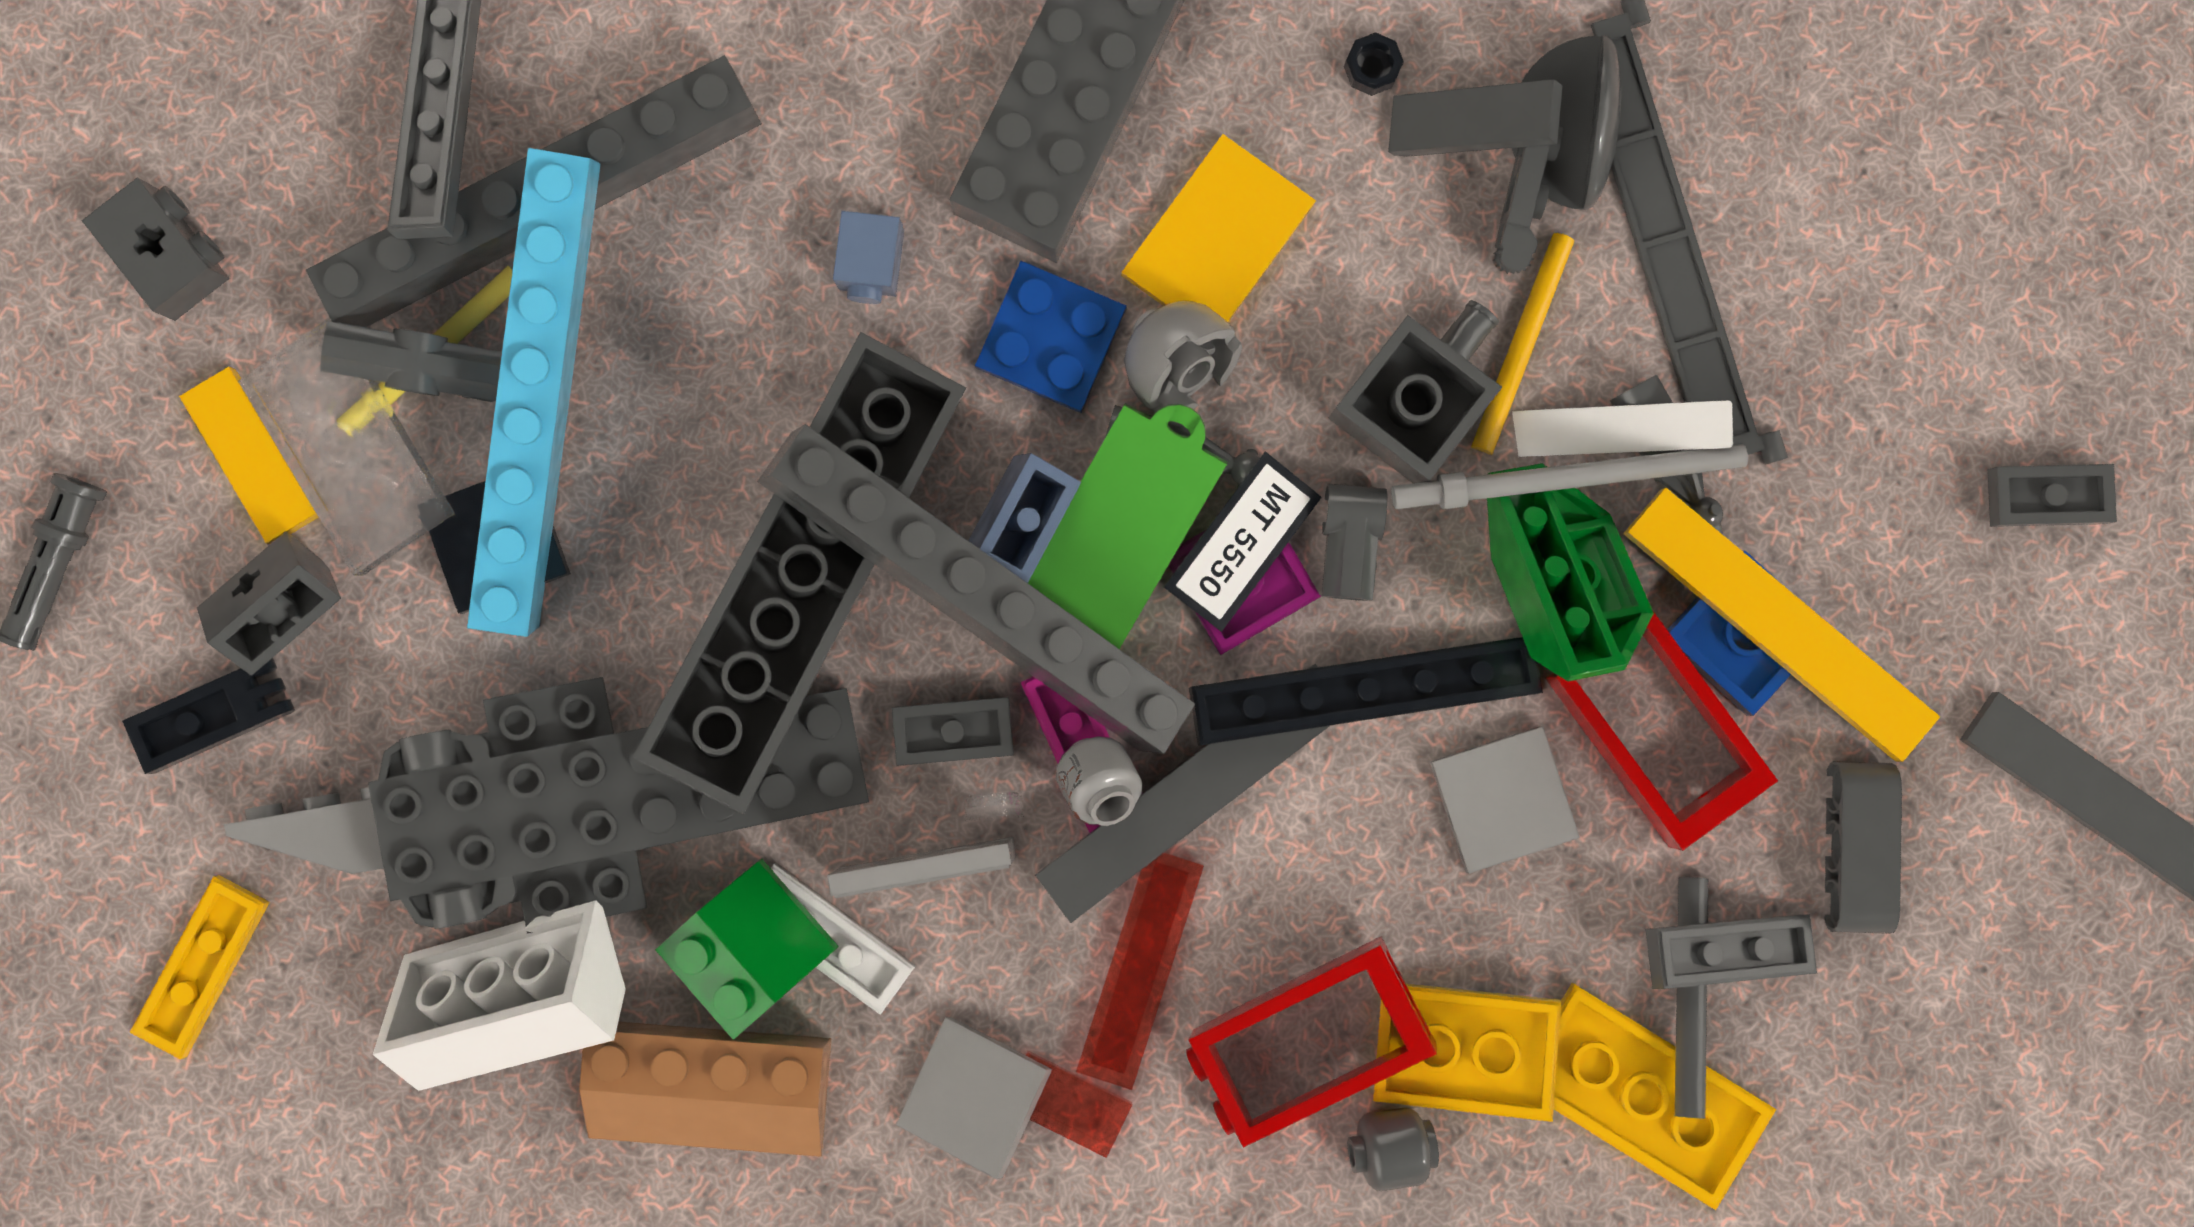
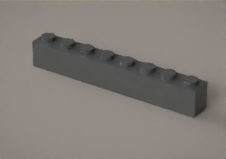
(628, 143)
(975, 590)

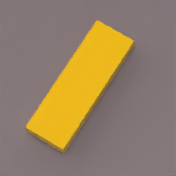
(248, 455)
(199, 967)

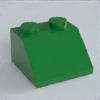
(746, 948)

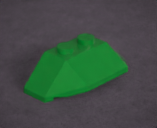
(1567, 580)

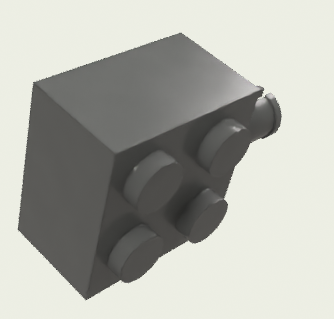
(1420, 394)

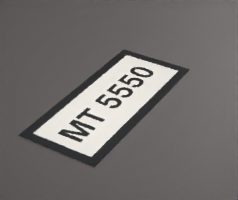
(1243, 541)

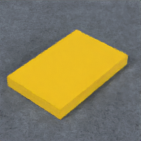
(1219, 232)
(1490, 1056)

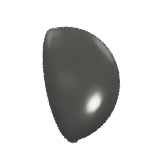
(1588, 116)

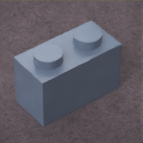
(1024, 513)

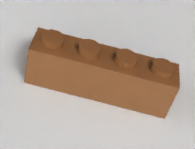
(707, 1089)

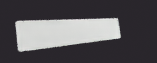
(1624, 428)

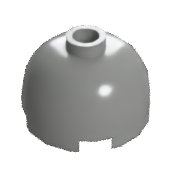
(1178, 352)

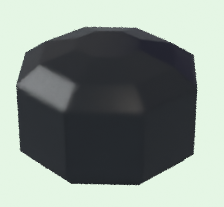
(1373, 64)

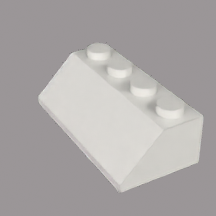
(503, 998)

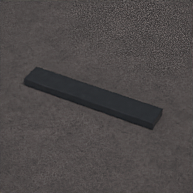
(1363, 690)

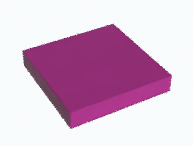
(1277, 595)

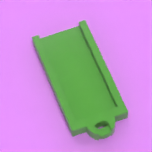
(1128, 519)

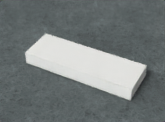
(862, 960)

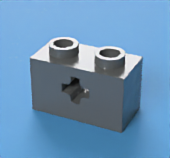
(130, 231)
(268, 603)

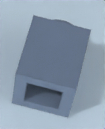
(868, 256)

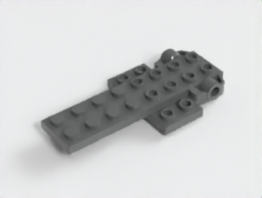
(559, 806)

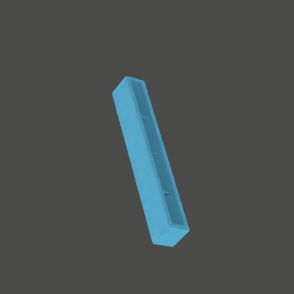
(533, 392)

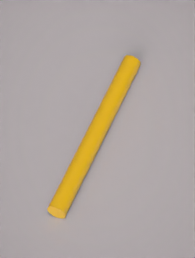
(1523, 342)

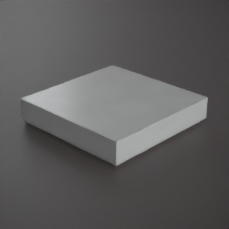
(1504, 799)
(974, 1097)

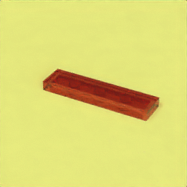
(1139, 970)

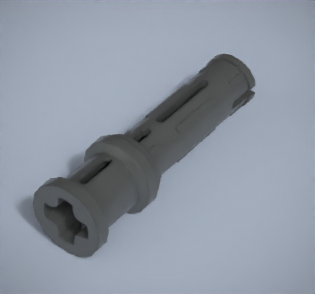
(58, 537)

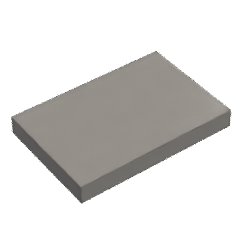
(922, 867)

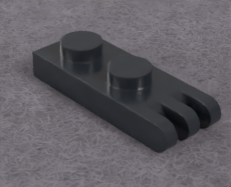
(205, 718)

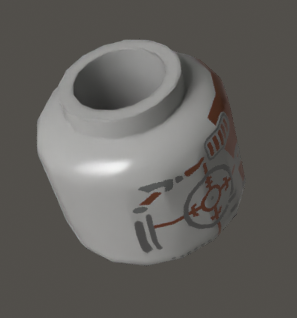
(1098, 781)

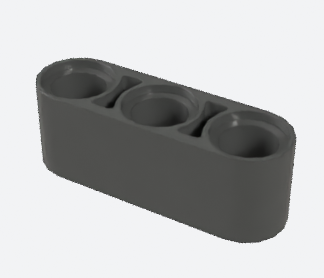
(1864, 847)

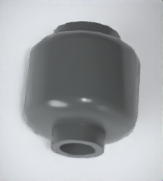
(1393, 1149)

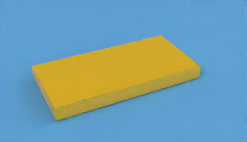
(1622, 1089)

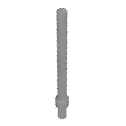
(1455, 489)

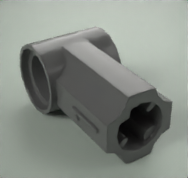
(1352, 529)

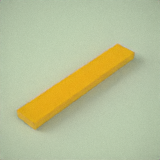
(1781, 625)

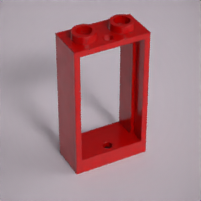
(1715, 804)
(1395, 995)

